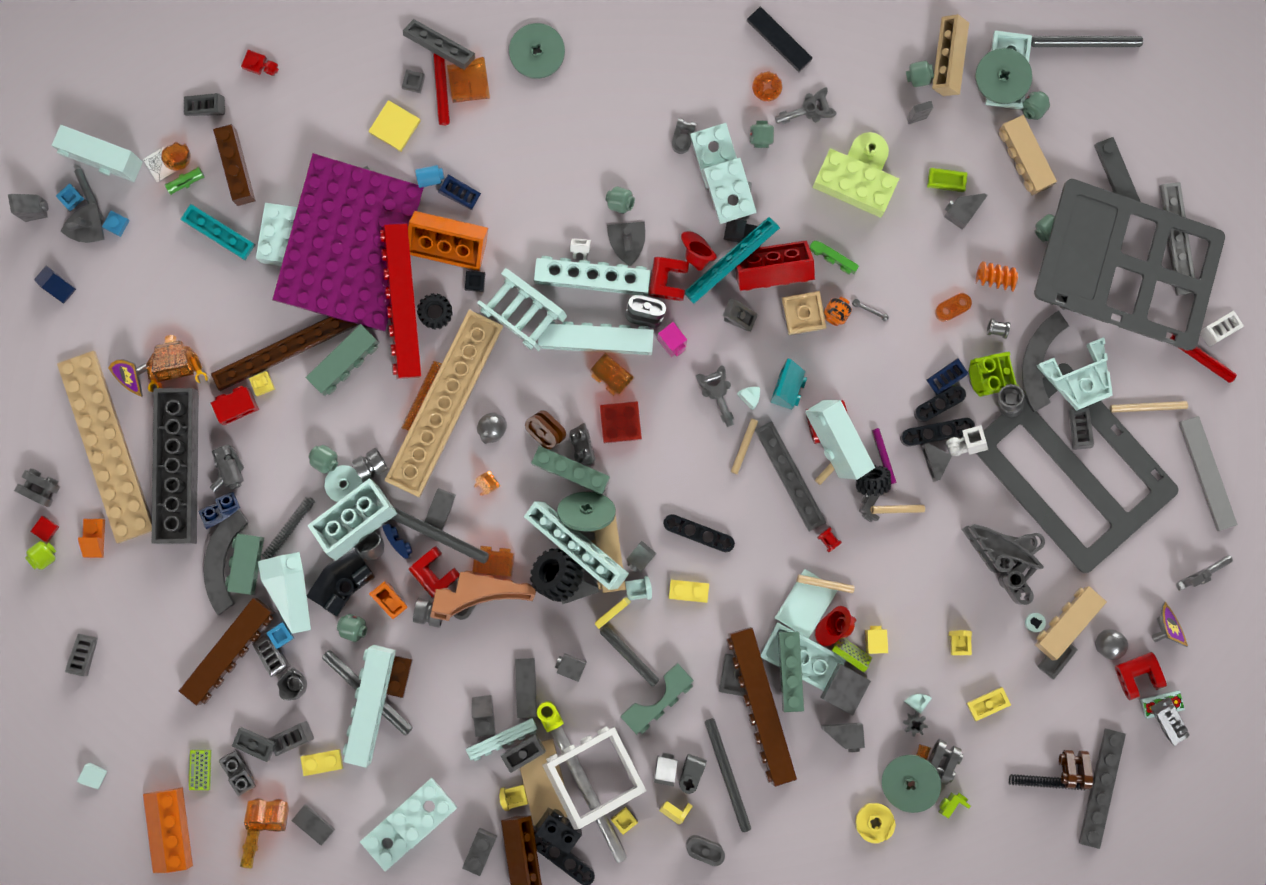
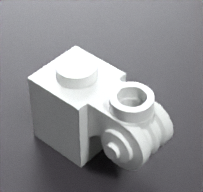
(972, 442)

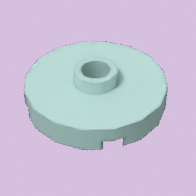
(334, 479)

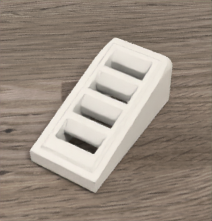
(1212, 336)

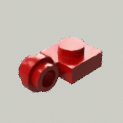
(255, 63)

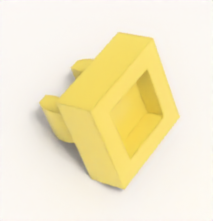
(262, 383)

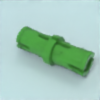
(184, 180)

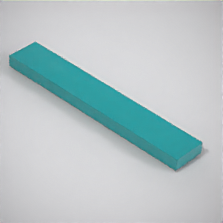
(731, 260)

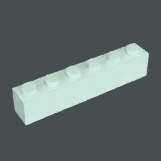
(597, 338)
(369, 705)

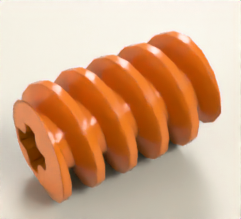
(997, 275)

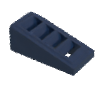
(449, 194)
(957, 362)

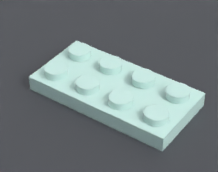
(1019, 43)
(816, 661)

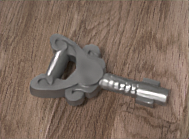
(809, 109)
(717, 392)
(1203, 576)

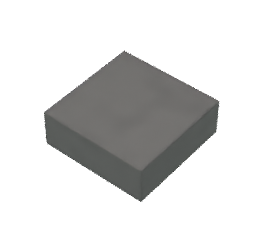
(413, 81)

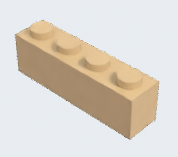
(950, 55)
(1027, 155)
(608, 541)
(1070, 623)

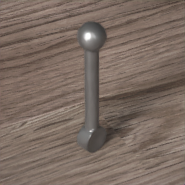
(856, 303)

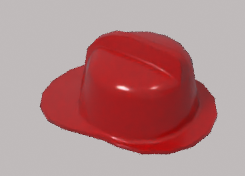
(697, 250)
(835, 626)

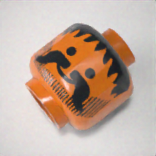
(837, 311)

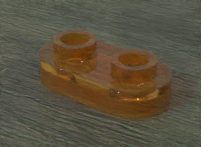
(954, 307)

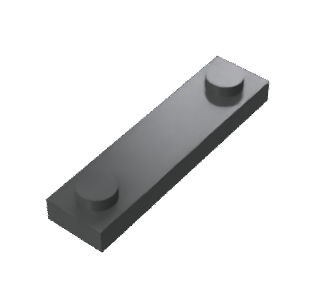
(438, 44)
(1115, 168)

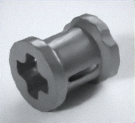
(998, 328)

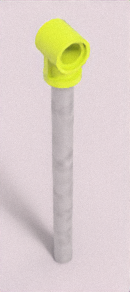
(553, 724)

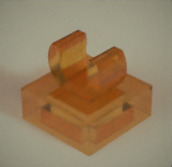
(487, 483)

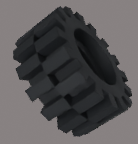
(434, 300)
(875, 482)

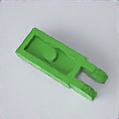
(833, 256)

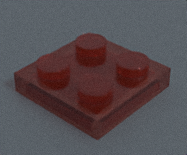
(620, 422)

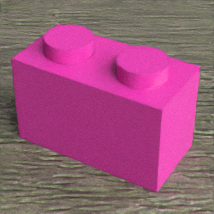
(672, 340)

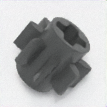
(920, 722)

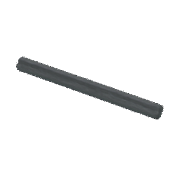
(1087, 41)
(441, 536)
(350, 677)
(728, 775)

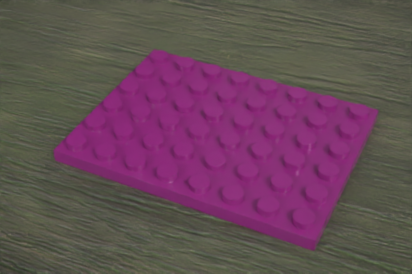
(335, 241)

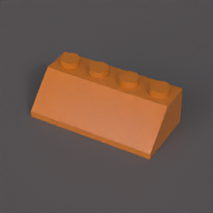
(447, 240)
(168, 830)

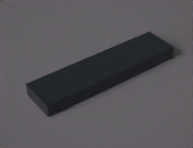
(779, 39)

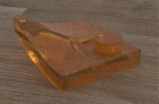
(469, 83)

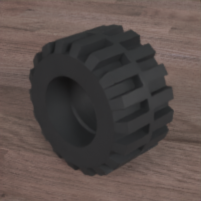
(546, 569)

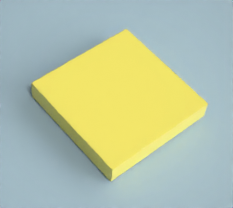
(394, 126)

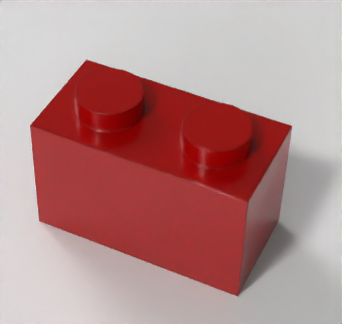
(234, 405)

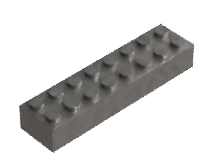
(175, 466)

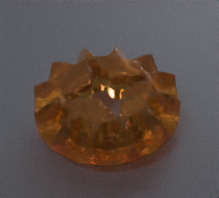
(769, 94)

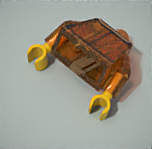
(171, 362)

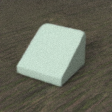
(92, 776)

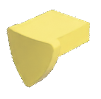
(960, 642)
(513, 797)
(674, 813)

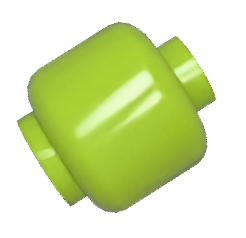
(40, 555)

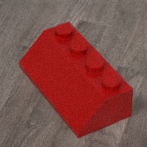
(776, 266)

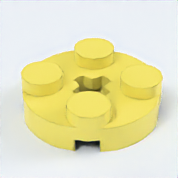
(879, 833)

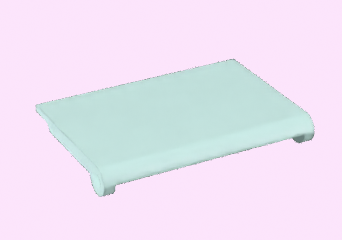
(805, 606)

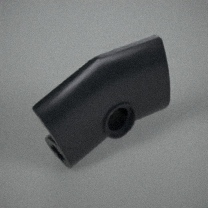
(328, 586)

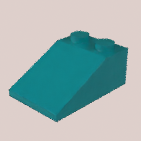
(788, 385)

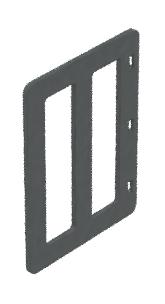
(1122, 523)

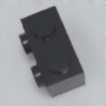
(558, 830)

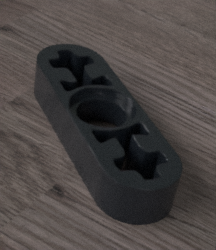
(949, 392)

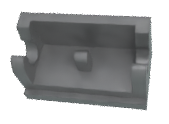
(1170, 721)

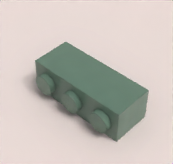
(244, 564)

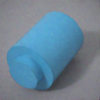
(429, 176)

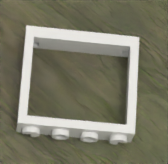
(570, 751)

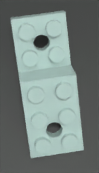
(723, 173)
(408, 824)

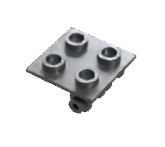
(583, 450)

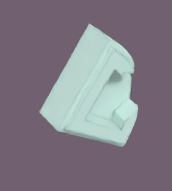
(918, 702)

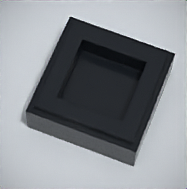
(475, 281)

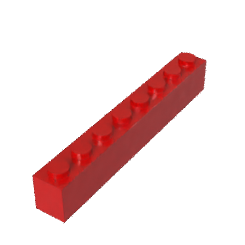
(401, 301)

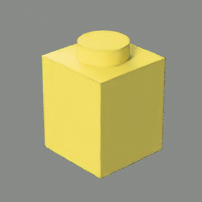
(876, 640)

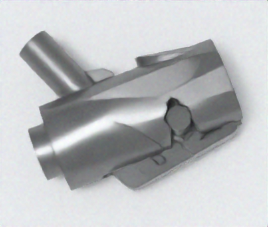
(229, 468)

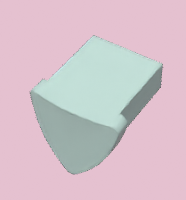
(750, 396)
(639, 589)

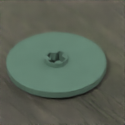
(531, 38)
(1010, 63)
(586, 511)
(913, 798)

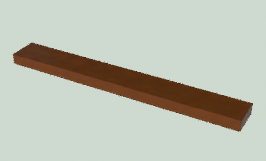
(279, 352)

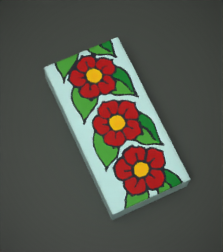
(1150, 701)

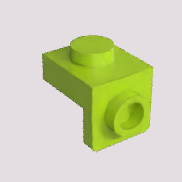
(949, 804)

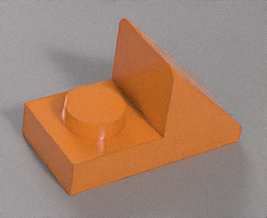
(93, 538)
(388, 599)

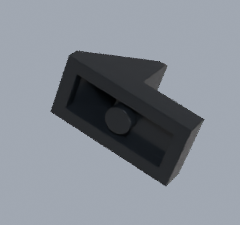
(737, 230)

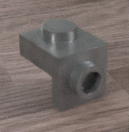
(869, 501)

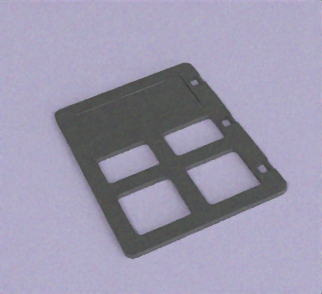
(1087, 250)

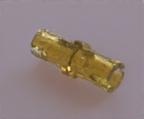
(249, 849)

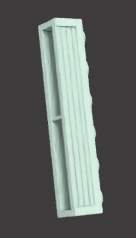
(505, 737)

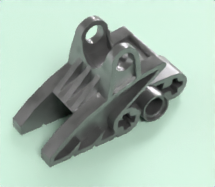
(998, 548)

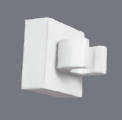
(581, 246)

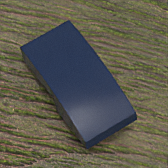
(224, 508)
(400, 546)

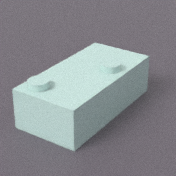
(97, 153)
(839, 439)
(352, 519)

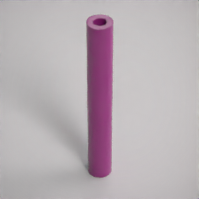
(883, 453)

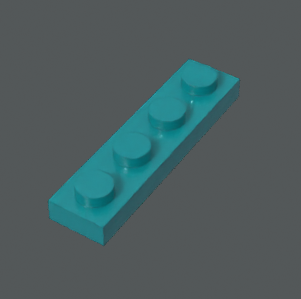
(217, 232)

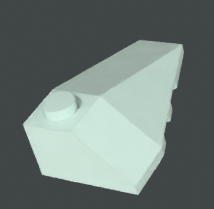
(286, 586)

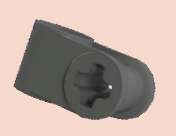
(693, 770)

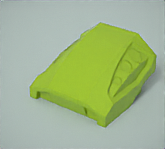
(991, 373)

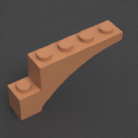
(474, 590)

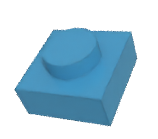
(70, 197)
(115, 223)
(280, 635)

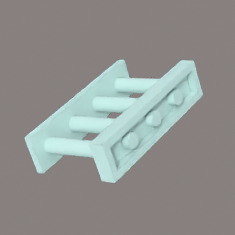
(525, 291)

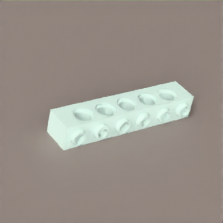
(545, 264)
(576, 546)

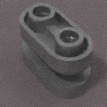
(645, 311)
(33, 477)
(952, 756)
(705, 850)

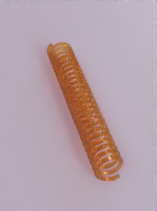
(408, 421)

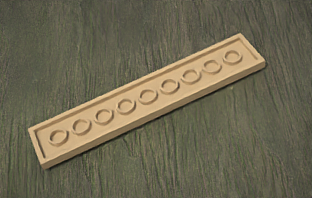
(444, 403)
(105, 446)

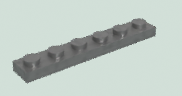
(1102, 788)

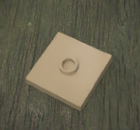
(804, 313)

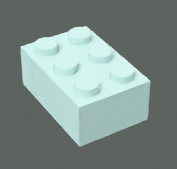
(275, 233)

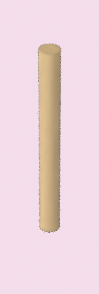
(1149, 406)

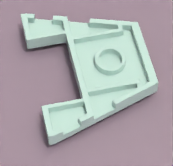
(1083, 385)

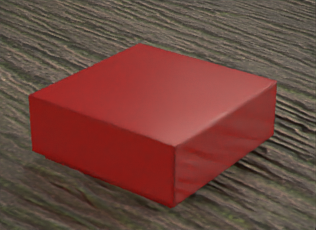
(44, 529)

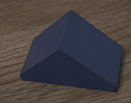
(54, 284)

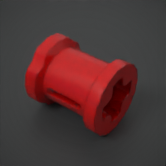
(829, 539)

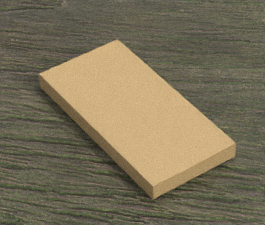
(538, 786)

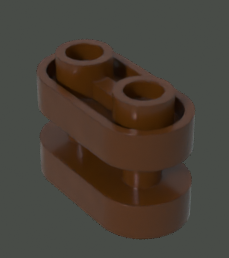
(545, 429)
(1069, 775)

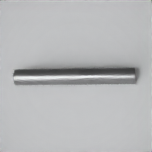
(85, 188)

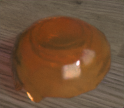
(176, 156)

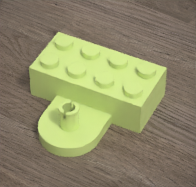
(859, 175)

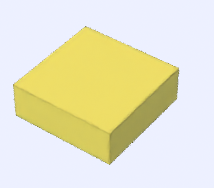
(624, 820)

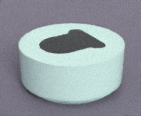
(1035, 622)

